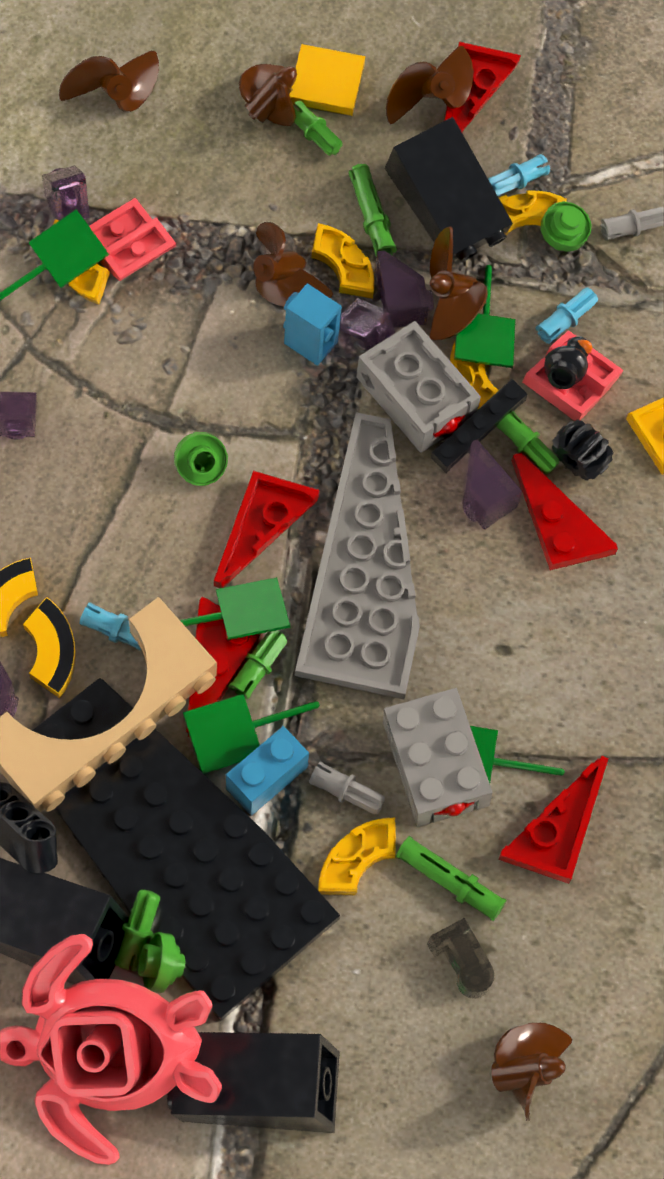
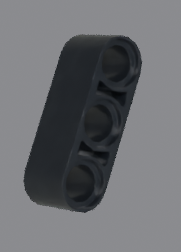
(26, 832)

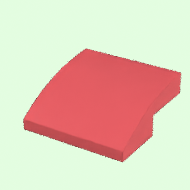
(131, 239)
(581, 396)

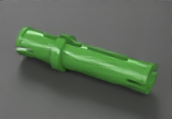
(375, 222)
(464, 887)

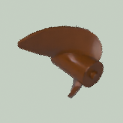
(448, 82)
(126, 85)
(267, 93)
(281, 271)
(459, 294)
(528, 1059)

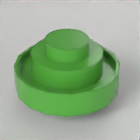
(565, 226)
(200, 458)
(160, 962)

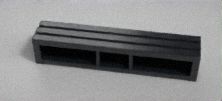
(478, 425)

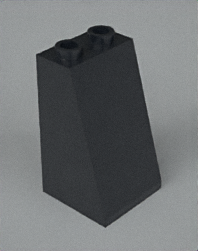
(449, 189)
(45, 910)
(266, 1082)

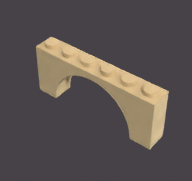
(176, 668)

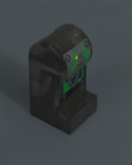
(466, 958)

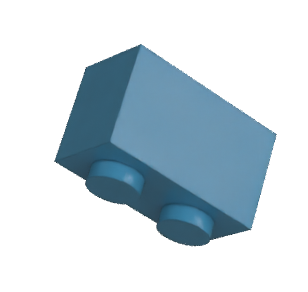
(311, 323)
(267, 770)

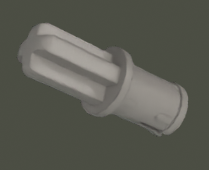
(632, 223)
(346, 788)

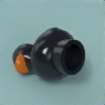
(568, 363)

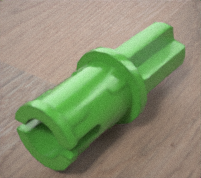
(316, 130)
(528, 442)
(258, 663)
(137, 929)

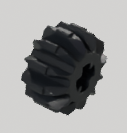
(582, 449)

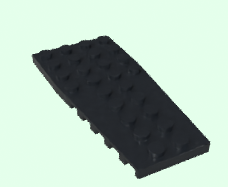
(171, 831)

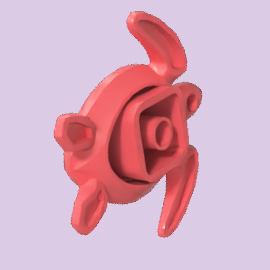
(104, 1047)

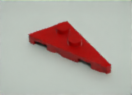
(490, 71)
(264, 514)
(561, 526)
(227, 653)
(555, 837)

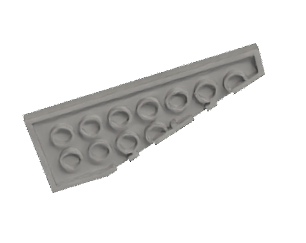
(363, 599)

